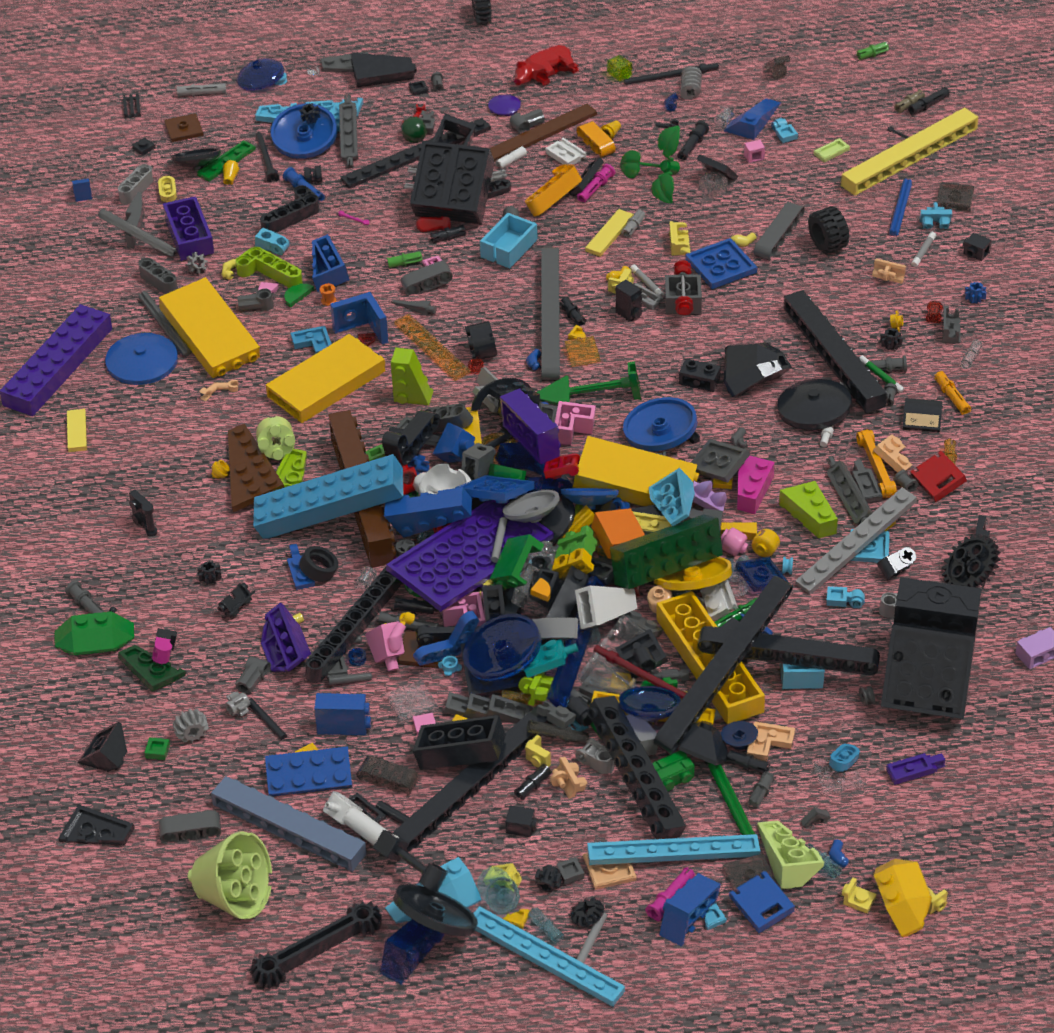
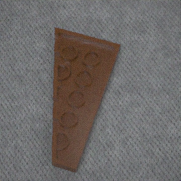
(249, 469)

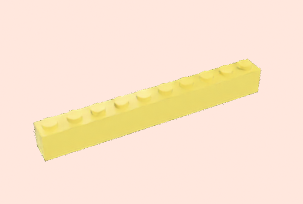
(909, 151)

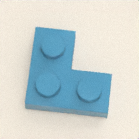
(314, 337)

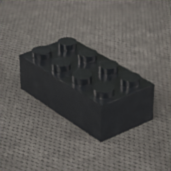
(459, 742)

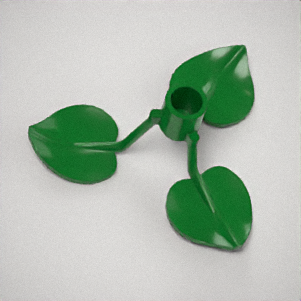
(663, 186)

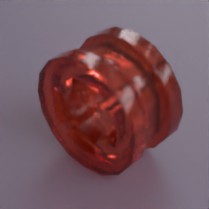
(474, 362)

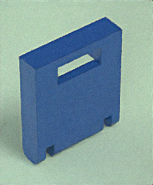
(758, 897)

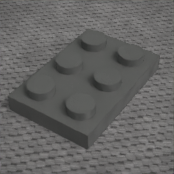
(720, 460)

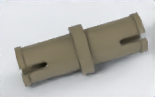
(908, 100)

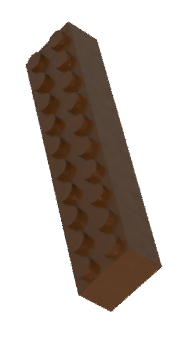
(370, 521)

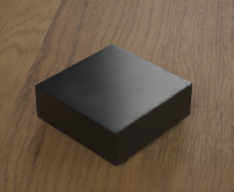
(418, 88)

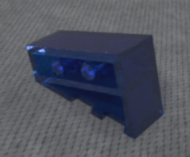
(407, 949)

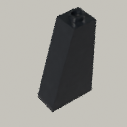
(381, 69)

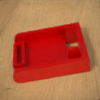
(936, 471)

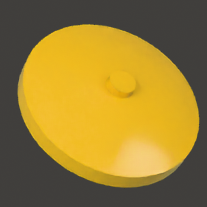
(698, 576)

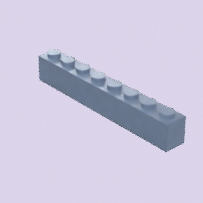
(289, 823)

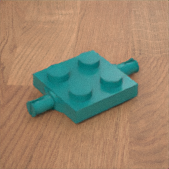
(549, 657)

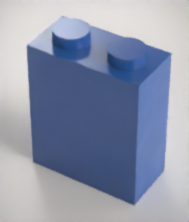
(342, 714)

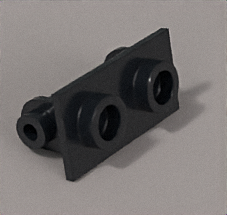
(241, 597)

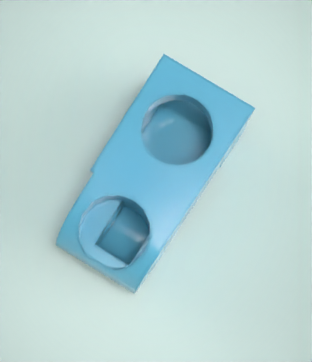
(271, 241)

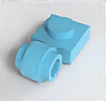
(784, 131)
(839, 597)

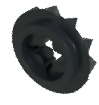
(594, 913)

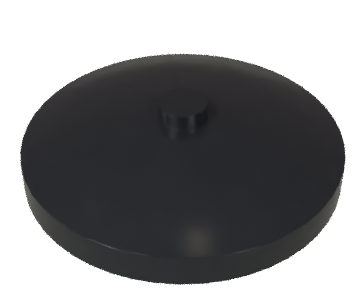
(814, 404)
(435, 910)

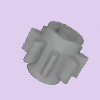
(194, 267)
(237, 704)

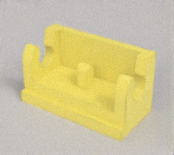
(678, 238)

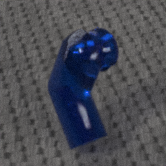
(669, 102)

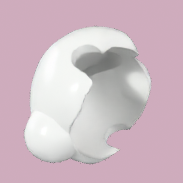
(439, 478)

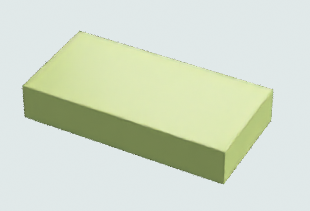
(831, 150)

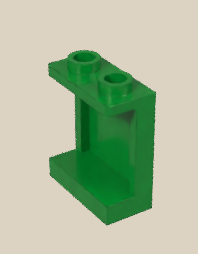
(512, 561)

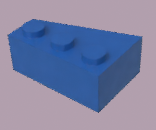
(327, 263)

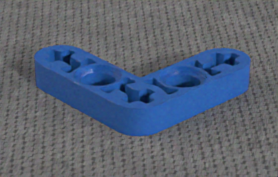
(437, 651)

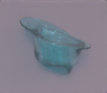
(498, 890)

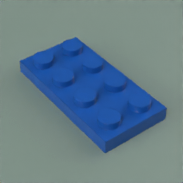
(308, 771)

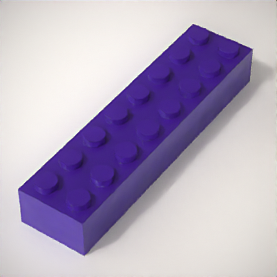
(56, 360)

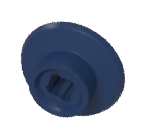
(739, 734)

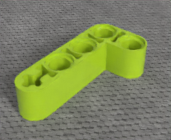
(268, 264)

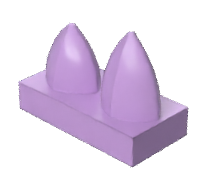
(708, 498)

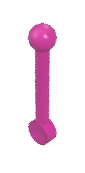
(342, 214)

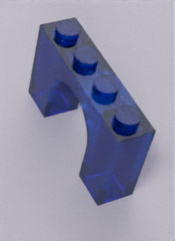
(517, 457)

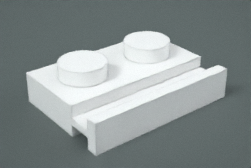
(565, 152)
(719, 599)

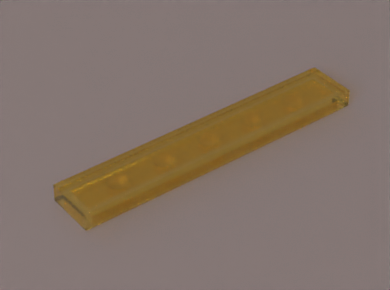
(432, 347)

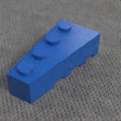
(428, 510)

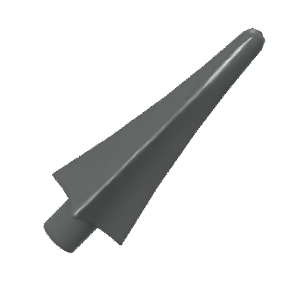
(422, 307)

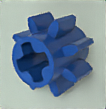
(975, 292)
(419, 464)

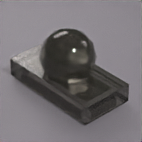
(778, 66)

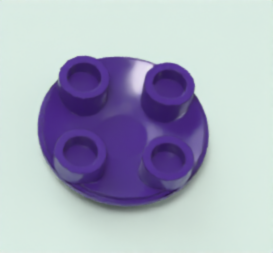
(504, 105)

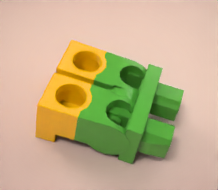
(575, 550)

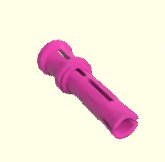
(599, 179)
(655, 909)

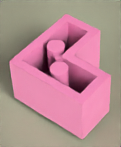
(574, 418)
(470, 602)

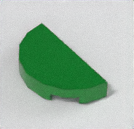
(297, 293)

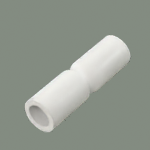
(510, 158)

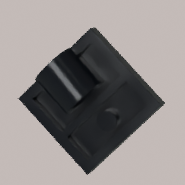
(643, 652)

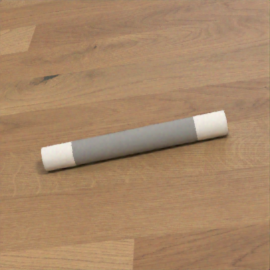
(923, 249)
(646, 280)

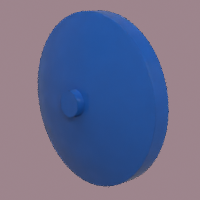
(301, 139)
(141, 358)
(660, 424)

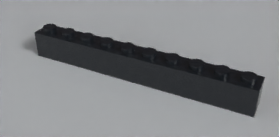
(835, 351)

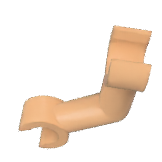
(219, 386)

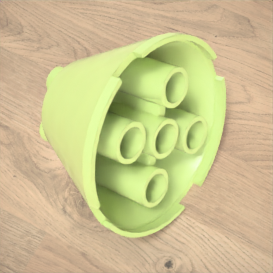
(234, 875)

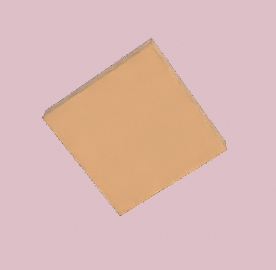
(609, 874)

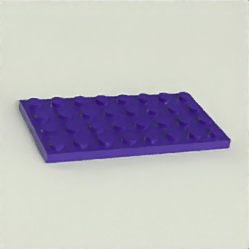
(459, 555)

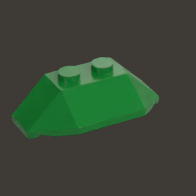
(94, 633)

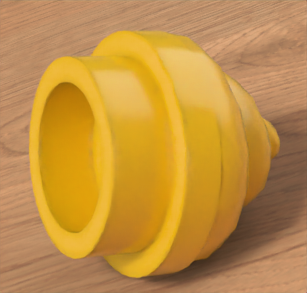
(220, 469)

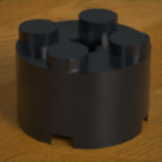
(481, 340)

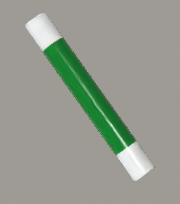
(882, 375)

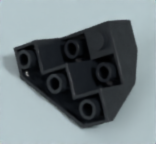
(752, 364)

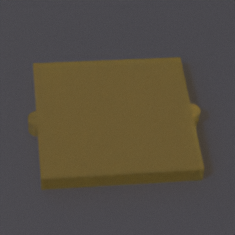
(582, 351)

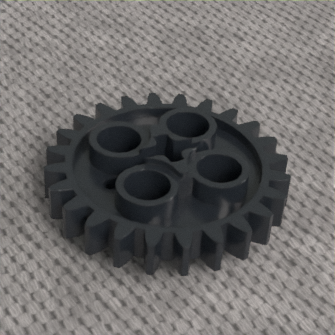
(972, 561)

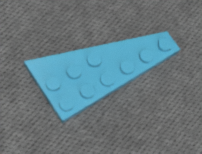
(268, 113)

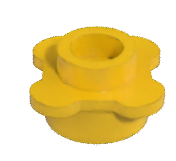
(896, 320)

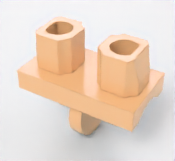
(889, 271)
(566, 777)

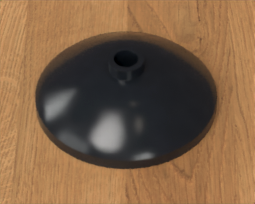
(196, 158)
(559, 519)

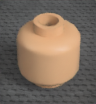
(656, 595)

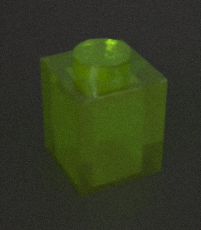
(619, 67)

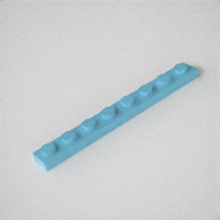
(673, 849)
(548, 957)

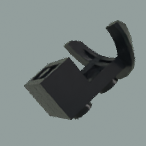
(501, 387)

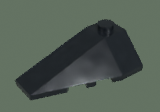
(564, 599)

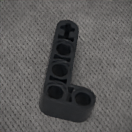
(304, 206)
(412, 438)

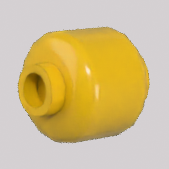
(765, 541)

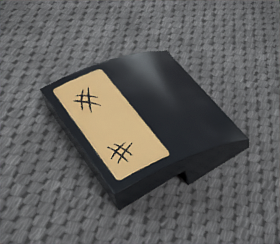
(922, 414)

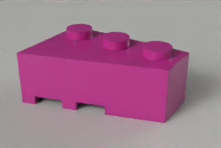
(753, 483)

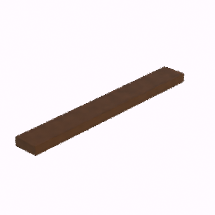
(543, 131)

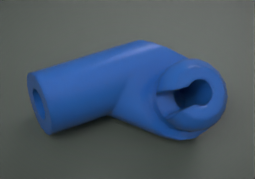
(531, 360)
(836, 854)

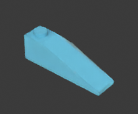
(673, 496)
(457, 884)

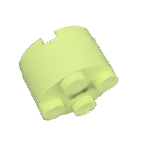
(275, 447)

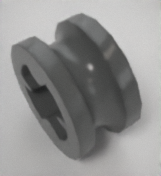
(867, 695)

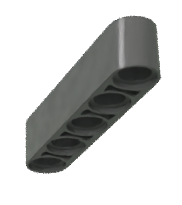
(778, 230)

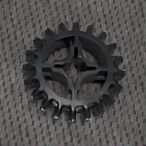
(482, 11)

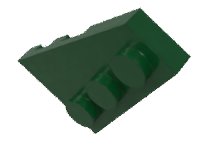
(148, 671)

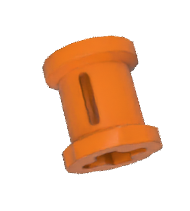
(326, 293)

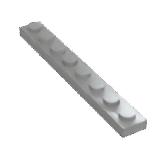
(856, 541)

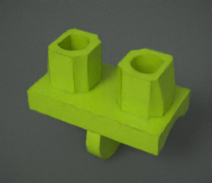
(537, 687)

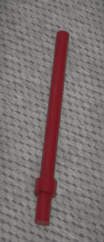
(613, 658)

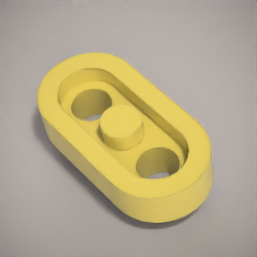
(167, 189)

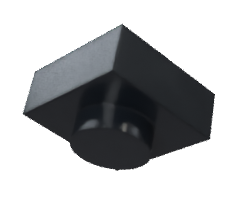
(143, 146)

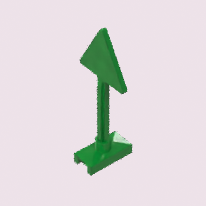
(561, 391)

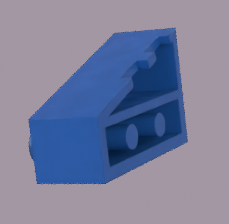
(687, 906)

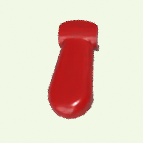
(428, 224)

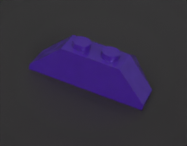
(283, 640)

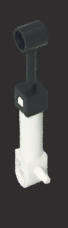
(384, 841)

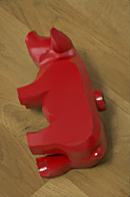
(544, 64)

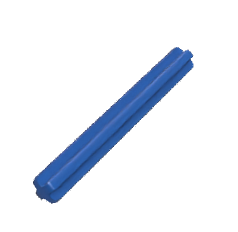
(900, 207)

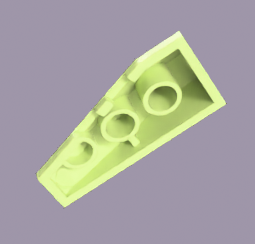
(789, 858)

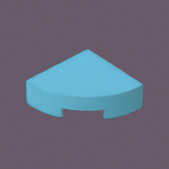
(714, 917)

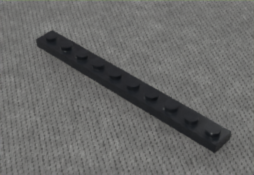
(404, 158)

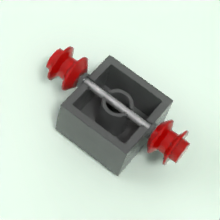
(683, 290)

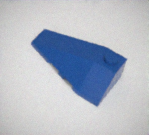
(753, 120)

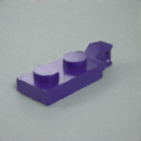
(914, 767)

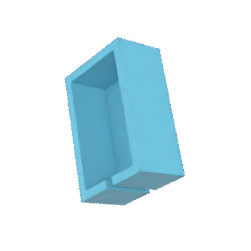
(508, 240)

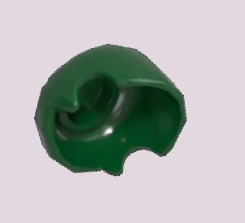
(413, 129)

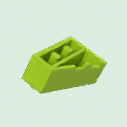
(408, 379)
(810, 508)

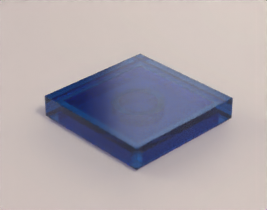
(758, 572)

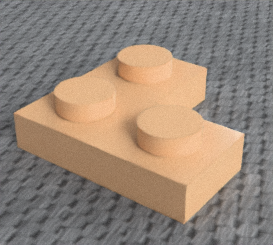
(890, 451)
(769, 736)

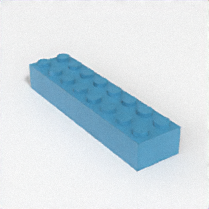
(328, 497)

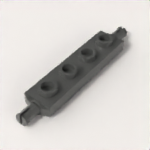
(348, 131)
(848, 491)

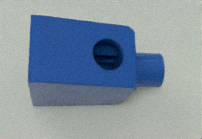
(453, 443)

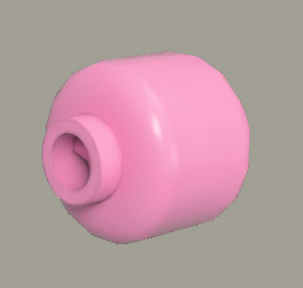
(734, 541)

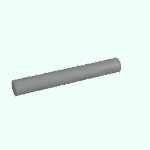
(499, 539)
(591, 939)

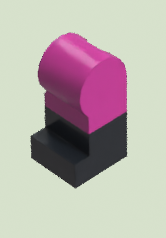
(163, 645)

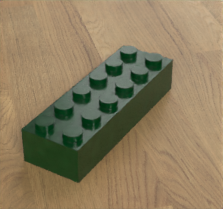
(666, 551)

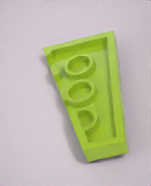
(292, 467)

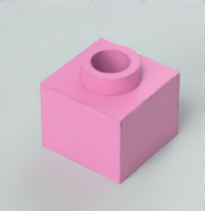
(754, 151)

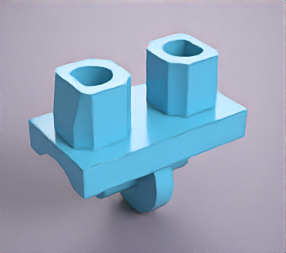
(935, 214)

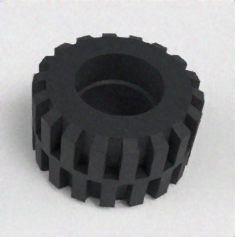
(828, 229)

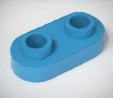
(844, 757)

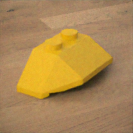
(904, 894)

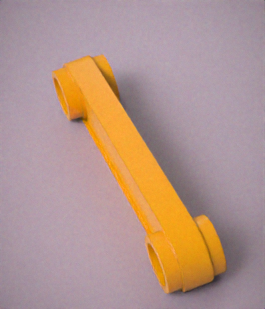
(867, 440)

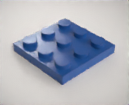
(721, 263)
(497, 488)

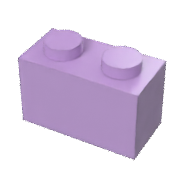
(1036, 648)

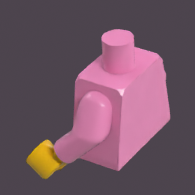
(387, 641)

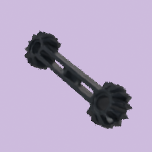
(272, 968)

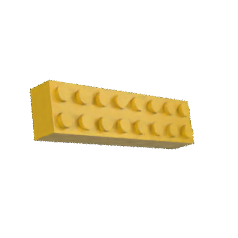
(682, 621)

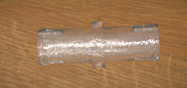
(971, 354)

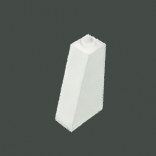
(603, 604)

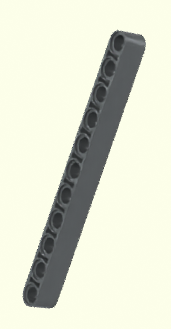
(550, 314)

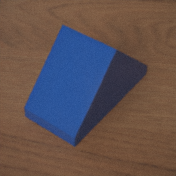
(82, 190)

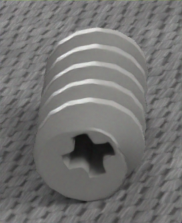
(690, 83)

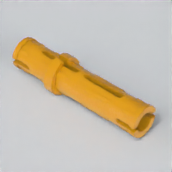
(949, 388)

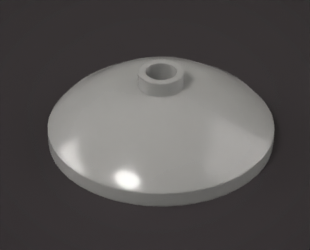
(531, 506)

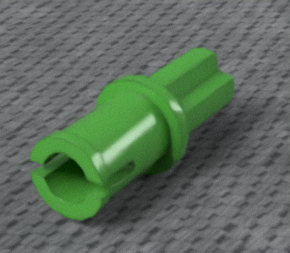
(872, 50)
(404, 259)

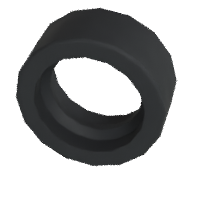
(312, 570)

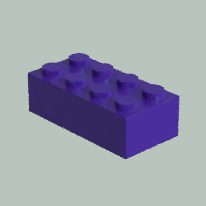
(188, 227)
(530, 426)

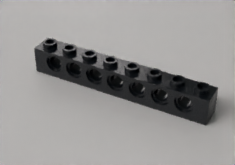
(636, 768)

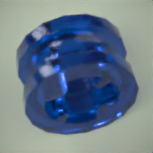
(355, 661)

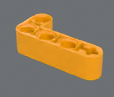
(564, 180)

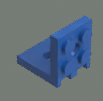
(364, 311)

